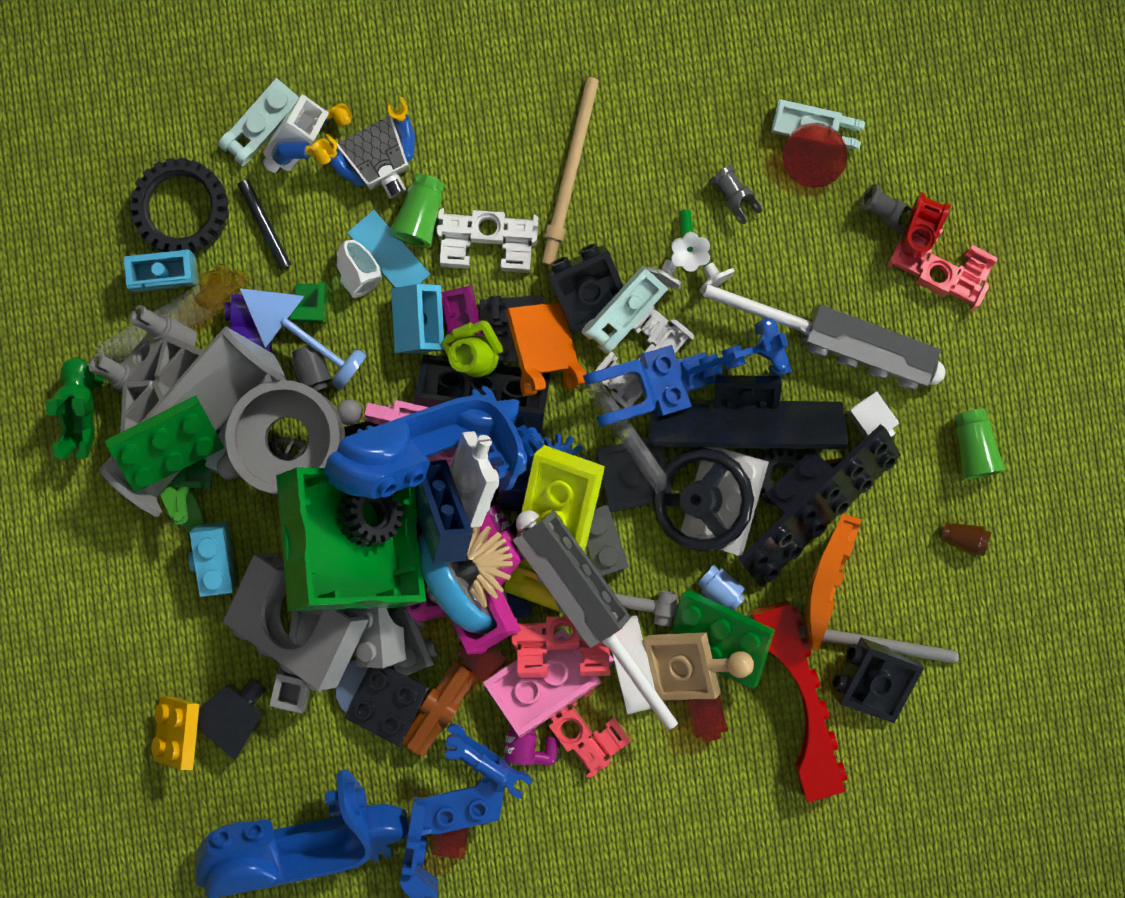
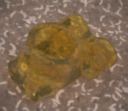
(218, 286)

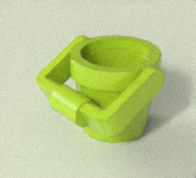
(473, 353)

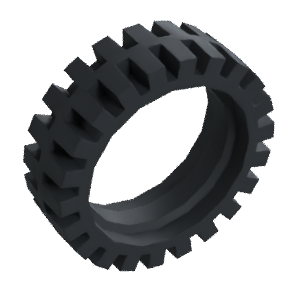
(159, 174)

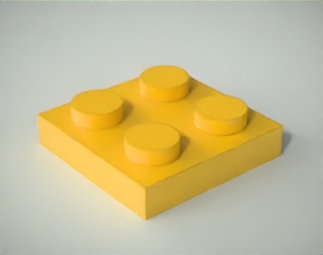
(175, 732)

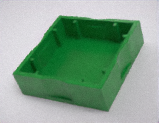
(328, 569)

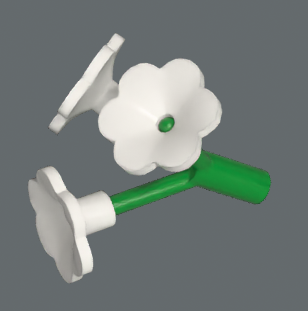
(690, 253)

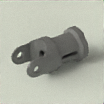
(734, 193)
(884, 207)

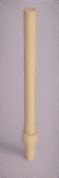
(555, 232)

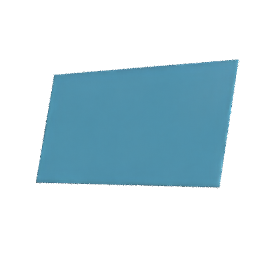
(390, 253)

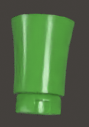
(419, 212)
(977, 445)

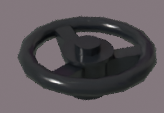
(704, 500)

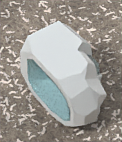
(357, 268)

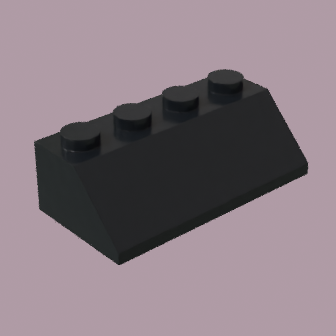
(442, 383)

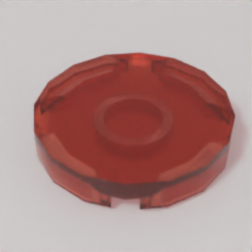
(814, 155)

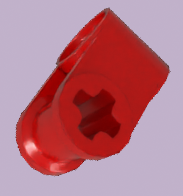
(925, 220)

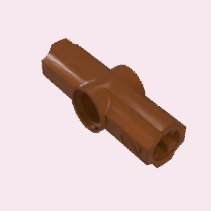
(439, 708)

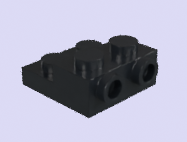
(584, 284)
(875, 680)

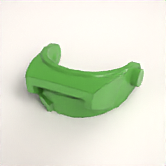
(182, 507)

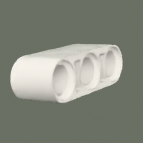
(632, 640)

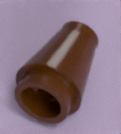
(968, 538)

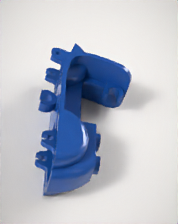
(396, 453)
(257, 856)

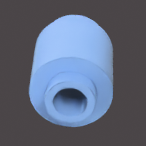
(721, 588)

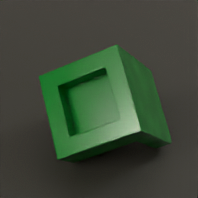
(313, 305)

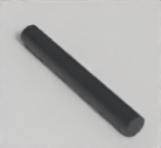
(264, 224)

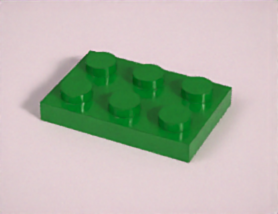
(164, 444)
(725, 631)

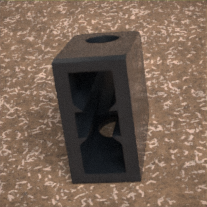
(232, 716)

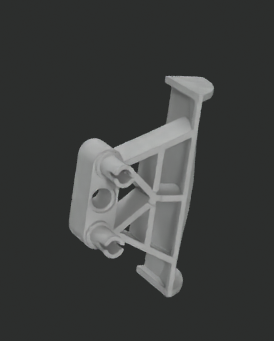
(170, 370)

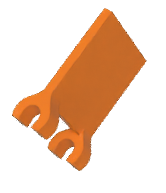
(543, 346)

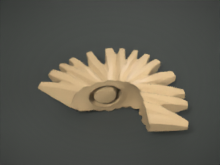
(488, 558)

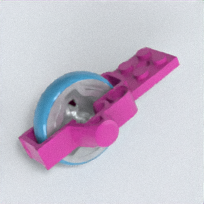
(449, 594)

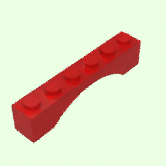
(816, 763)

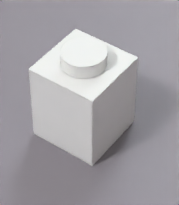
(871, 413)

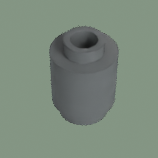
(311, 368)

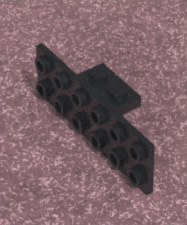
(751, 415)
(812, 498)

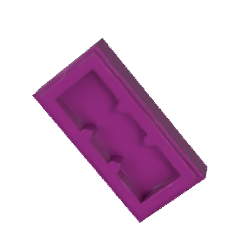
(459, 308)

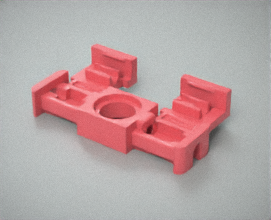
(963, 286)
(533, 640)
(593, 748)

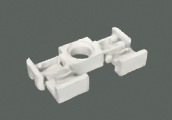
(459, 228)
(659, 333)

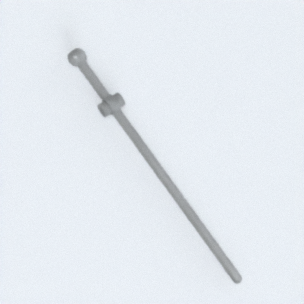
(666, 608)

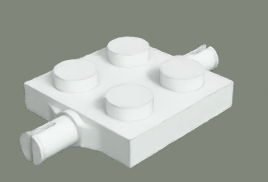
(474, 476)

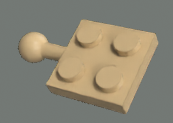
(685, 667)

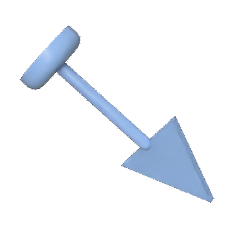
(272, 311)

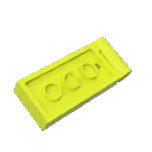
(571, 490)

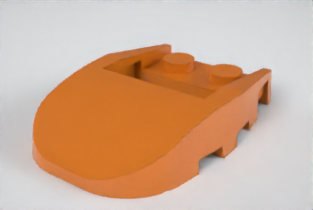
(825, 577)

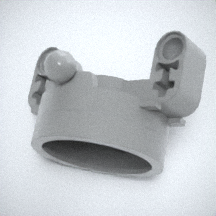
(265, 405)

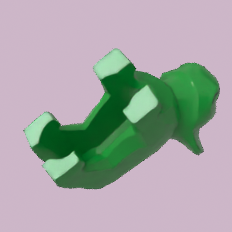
(74, 409)

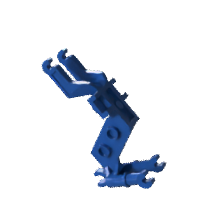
(668, 379)
(456, 808)

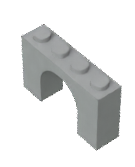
(256, 618)

